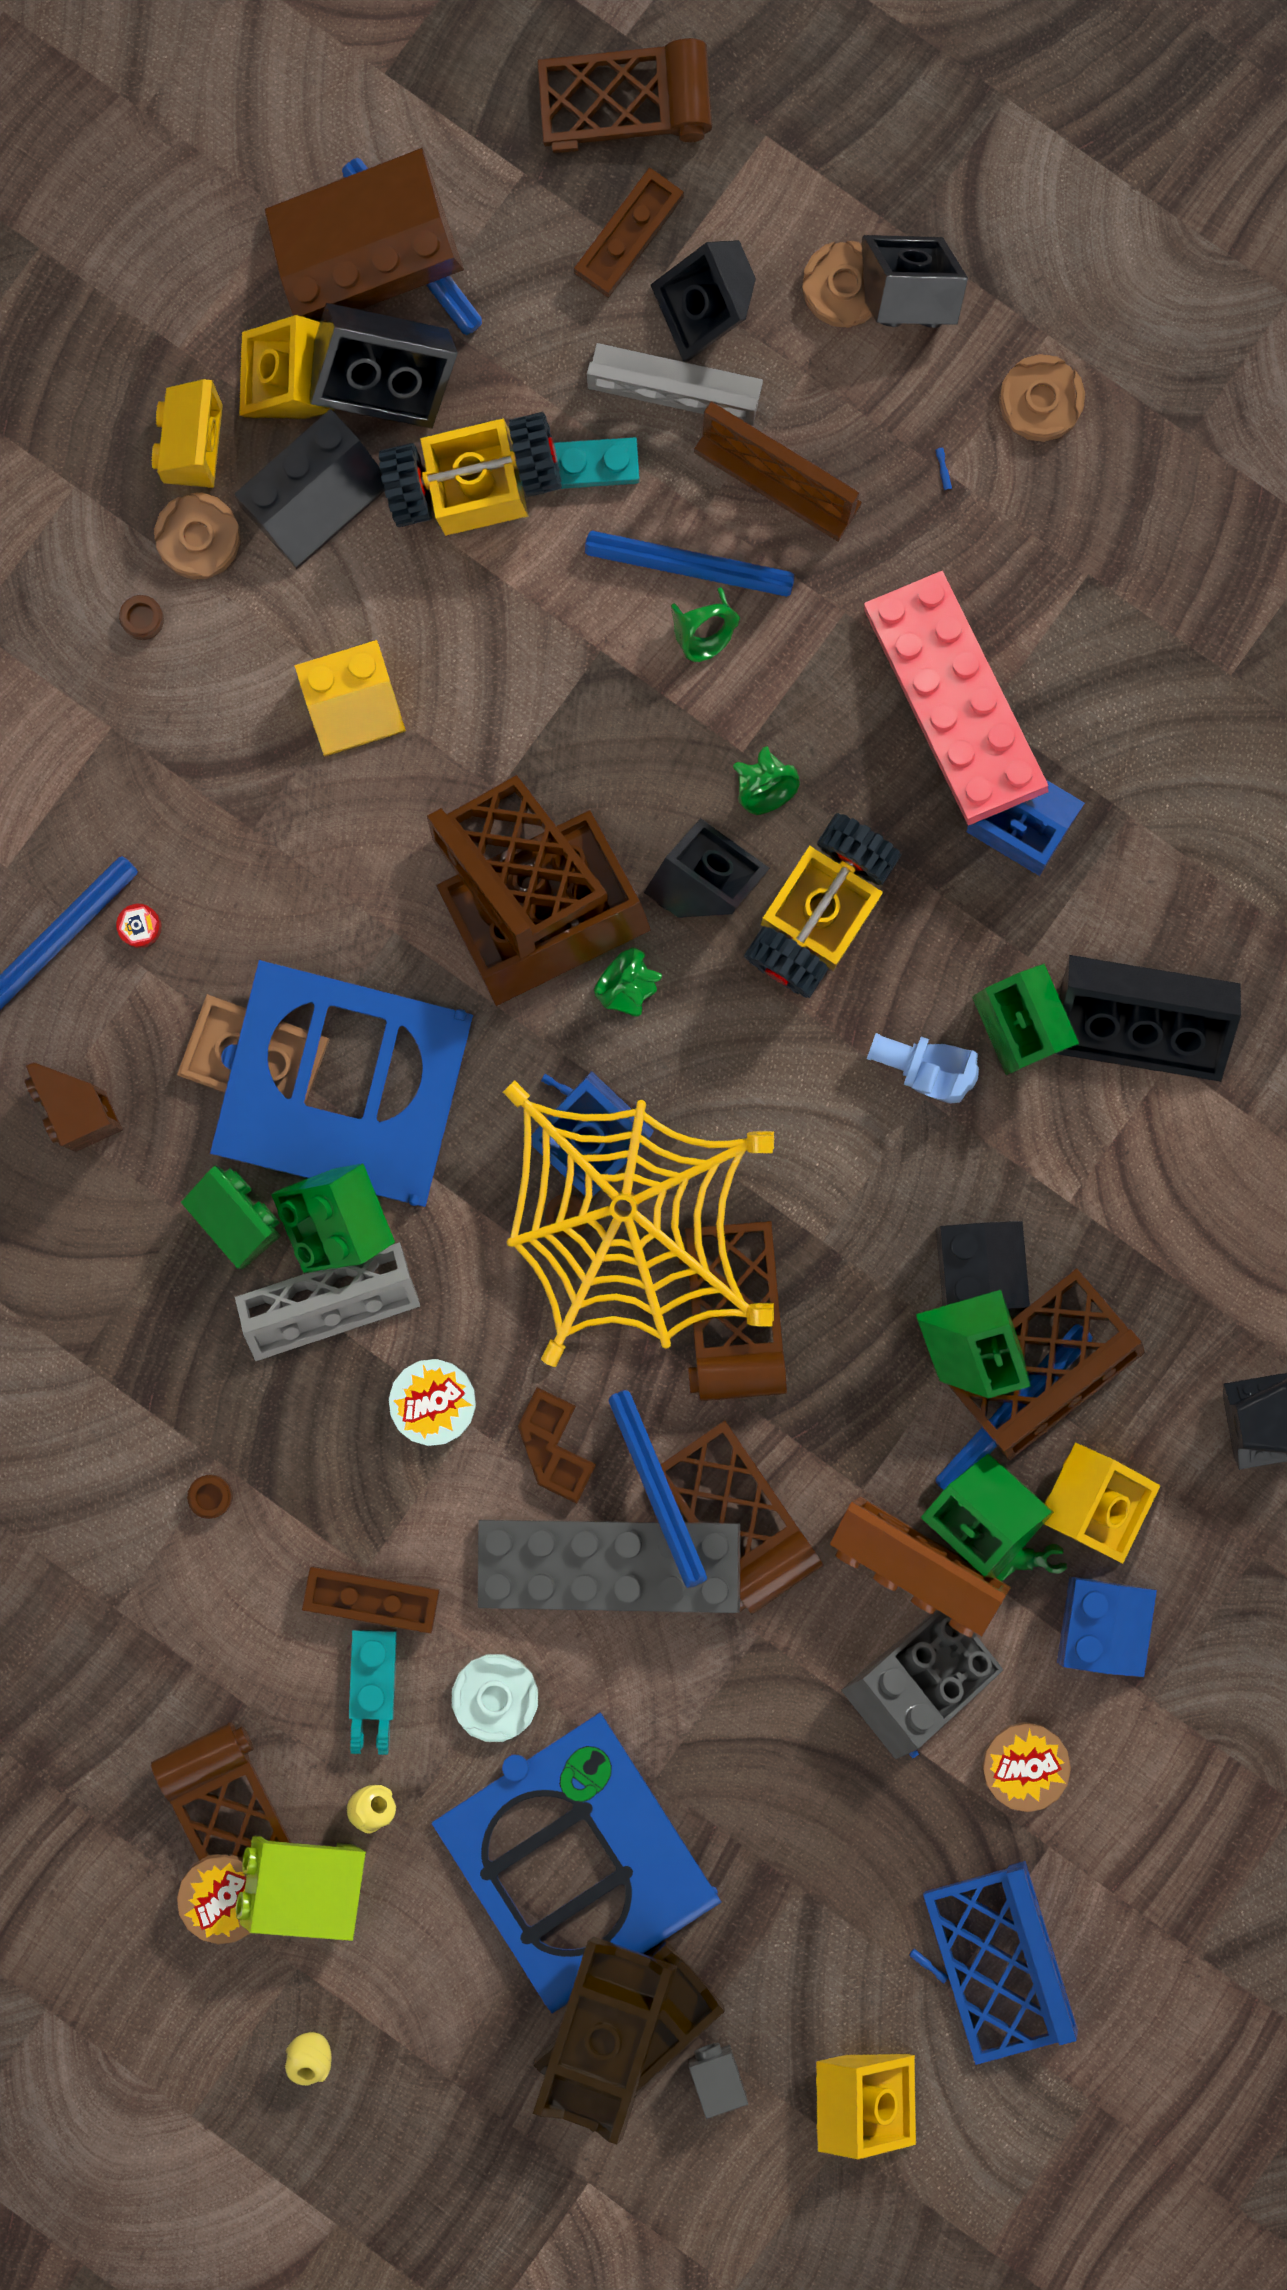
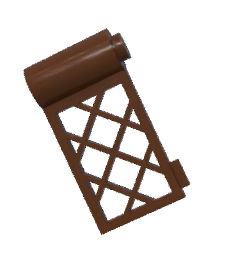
(681, 85)
(737, 1369)
(776, 1562)
(204, 1767)

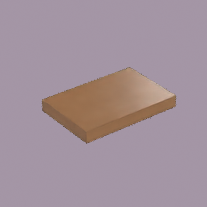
(221, 1026)

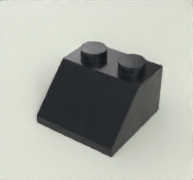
(912, 280)
(983, 1260)

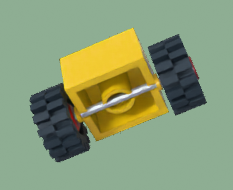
(471, 474)
(822, 905)

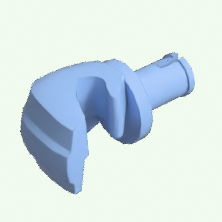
(930, 1069)

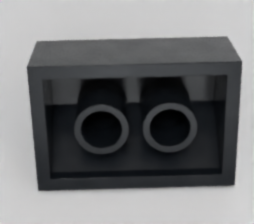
(380, 365)
(312, 489)

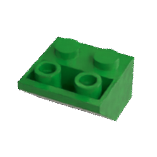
(1025, 1019)
(230, 1217)
(333, 1219)
(975, 1345)
(987, 1516)

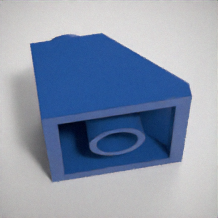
(590, 1097)
(1106, 1627)

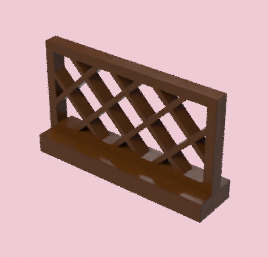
(777, 472)
(490, 889)
(1074, 1385)

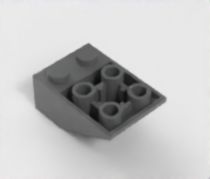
(921, 1683)

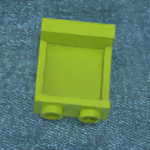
(300, 1889)

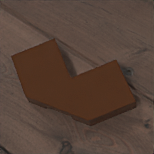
(541, 1432)

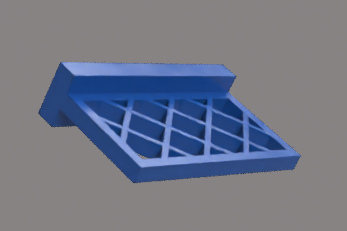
(1037, 1951)

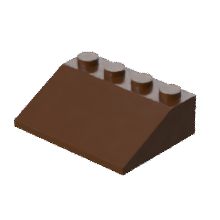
(363, 238)
(571, 945)

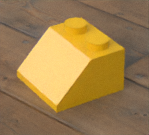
(278, 370)
(188, 435)
(350, 698)
(1100, 1502)
(865, 2104)

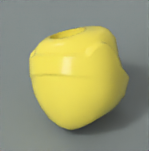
(371, 1808)
(308, 2059)

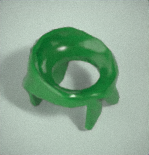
(686, 624)
(766, 784)
(627, 983)

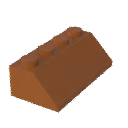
(919, 1566)

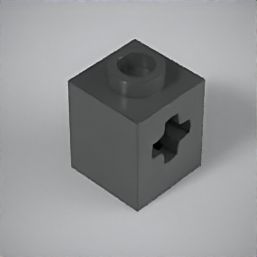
(717, 2079)

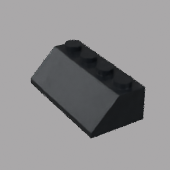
(1150, 1017)

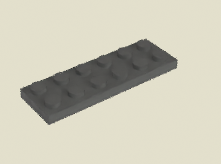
(603, 1566)

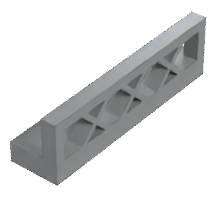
(672, 382)
(328, 1308)

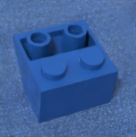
(1031, 829)

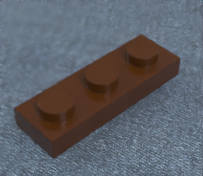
(629, 232)
(371, 1599)

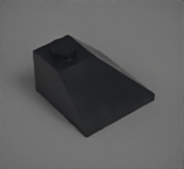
(705, 295)
(705, 875)

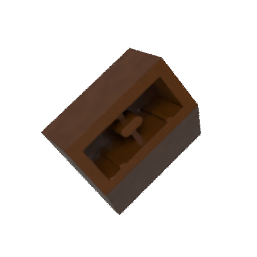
(75, 1109)

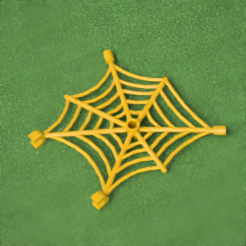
(756, 1142)

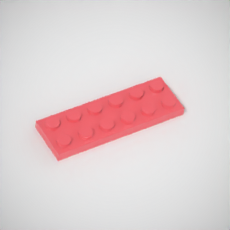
(955, 698)

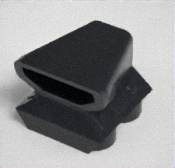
(1257, 1420)

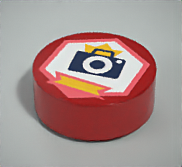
(138, 925)

